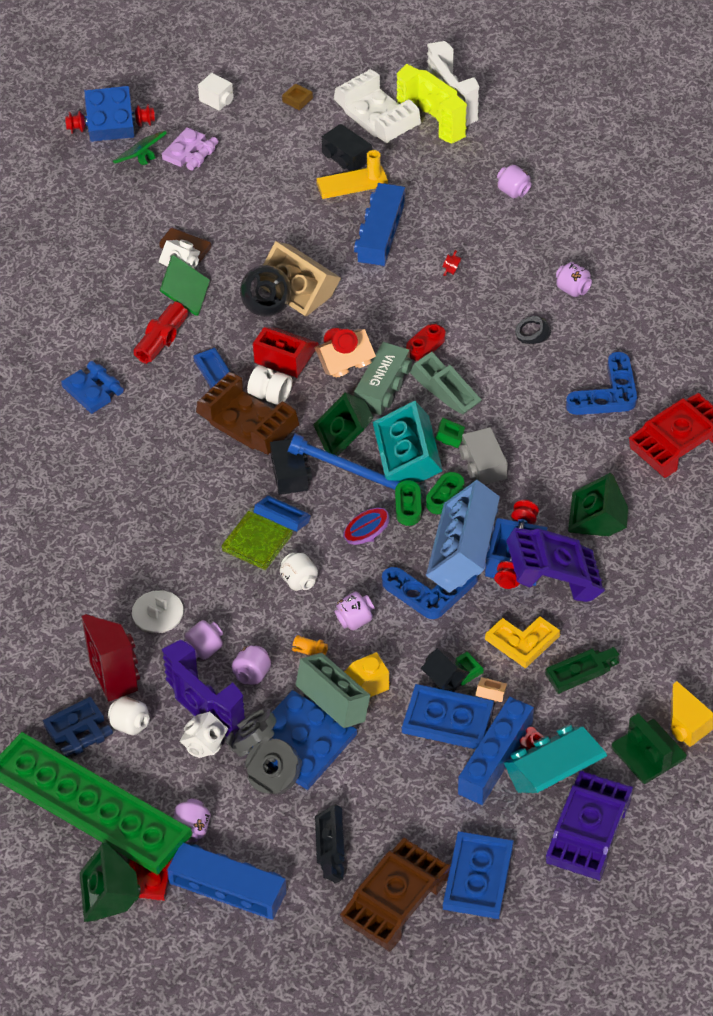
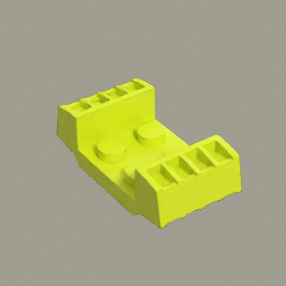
(436, 99)

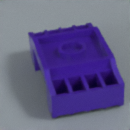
(557, 557)
(194, 695)
(588, 825)

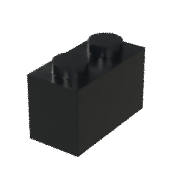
(345, 148)
(289, 469)

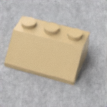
(309, 280)

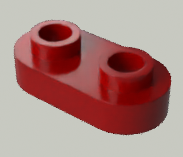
(425, 341)

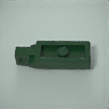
(581, 668)

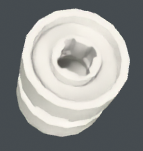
(268, 384)

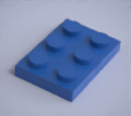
(447, 716)
(478, 875)

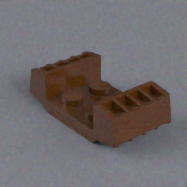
(245, 416)
(394, 893)

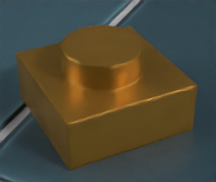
(297, 96)

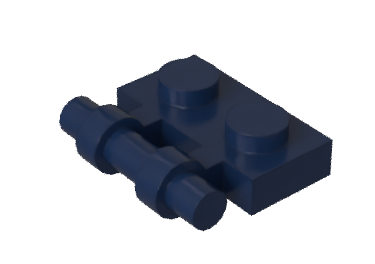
(75, 720)

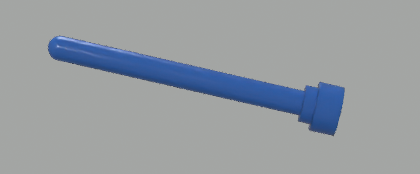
(300, 446)

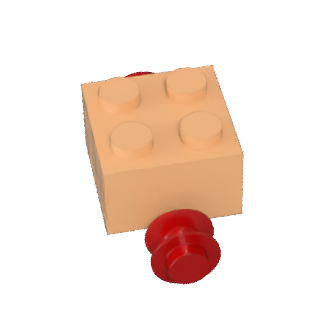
(343, 350)

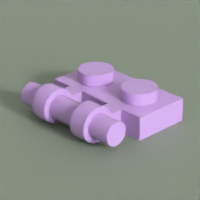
(184, 149)

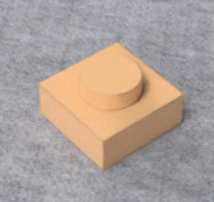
(491, 689)

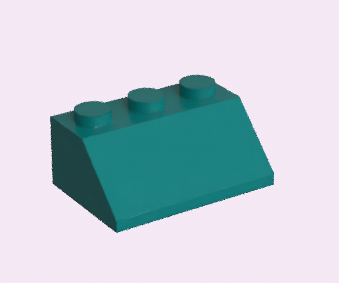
(407, 444)
(553, 759)

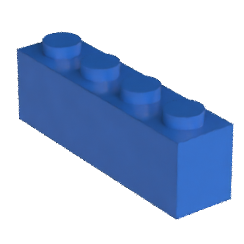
(380, 224)
(494, 749)
(227, 880)

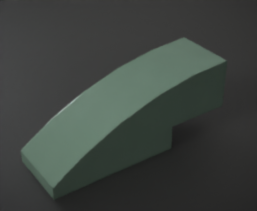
(445, 383)

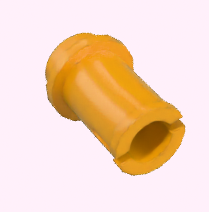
(309, 646)

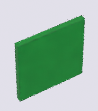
(141, 149)
(184, 285)

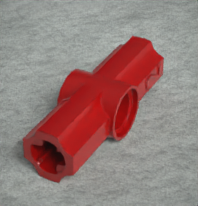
(160, 332)

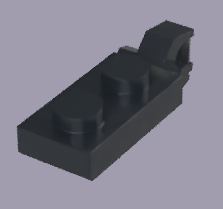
(330, 843)

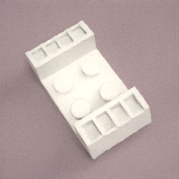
(441, 66)
(374, 108)

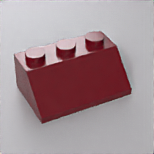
(111, 656)

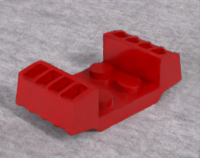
(674, 433)

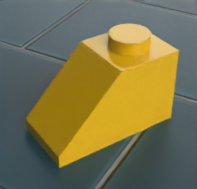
(370, 674)
(689, 716)

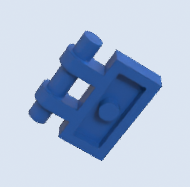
(87, 392)

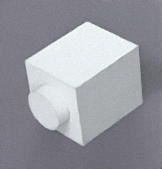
(215, 91)

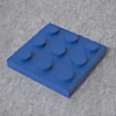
(312, 734)

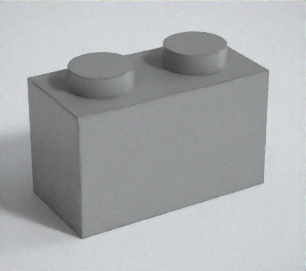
(483, 456)

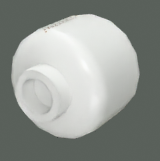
(298, 571)
(128, 714)

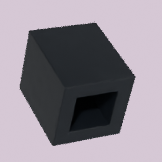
(444, 670)

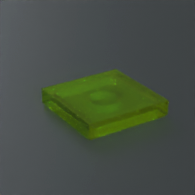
(256, 540)

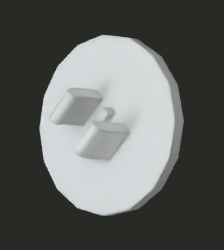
(157, 611)

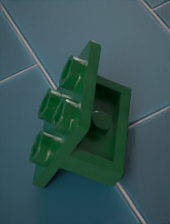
(647, 749)

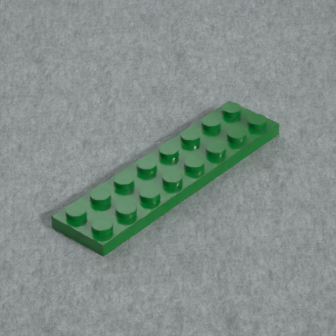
(91, 803)

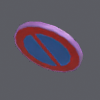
(366, 526)

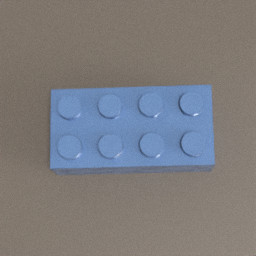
(463, 536)

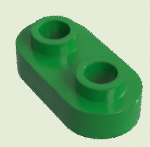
(442, 493)
(408, 504)

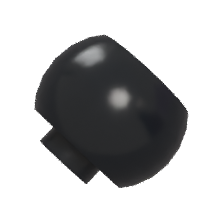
(276, 305)

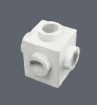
(181, 249)
(203, 735)

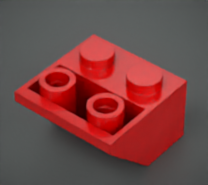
(283, 351)

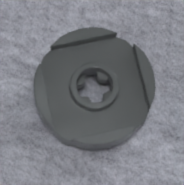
(253, 729)
(288, 766)

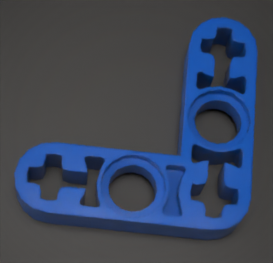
(612, 396)
(426, 596)

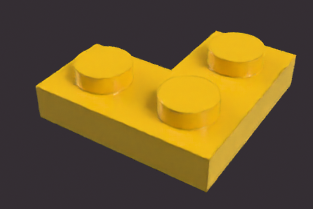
(525, 645)

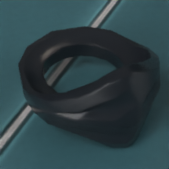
(538, 337)

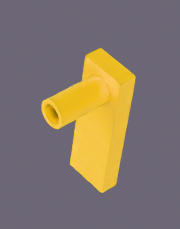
(355, 180)

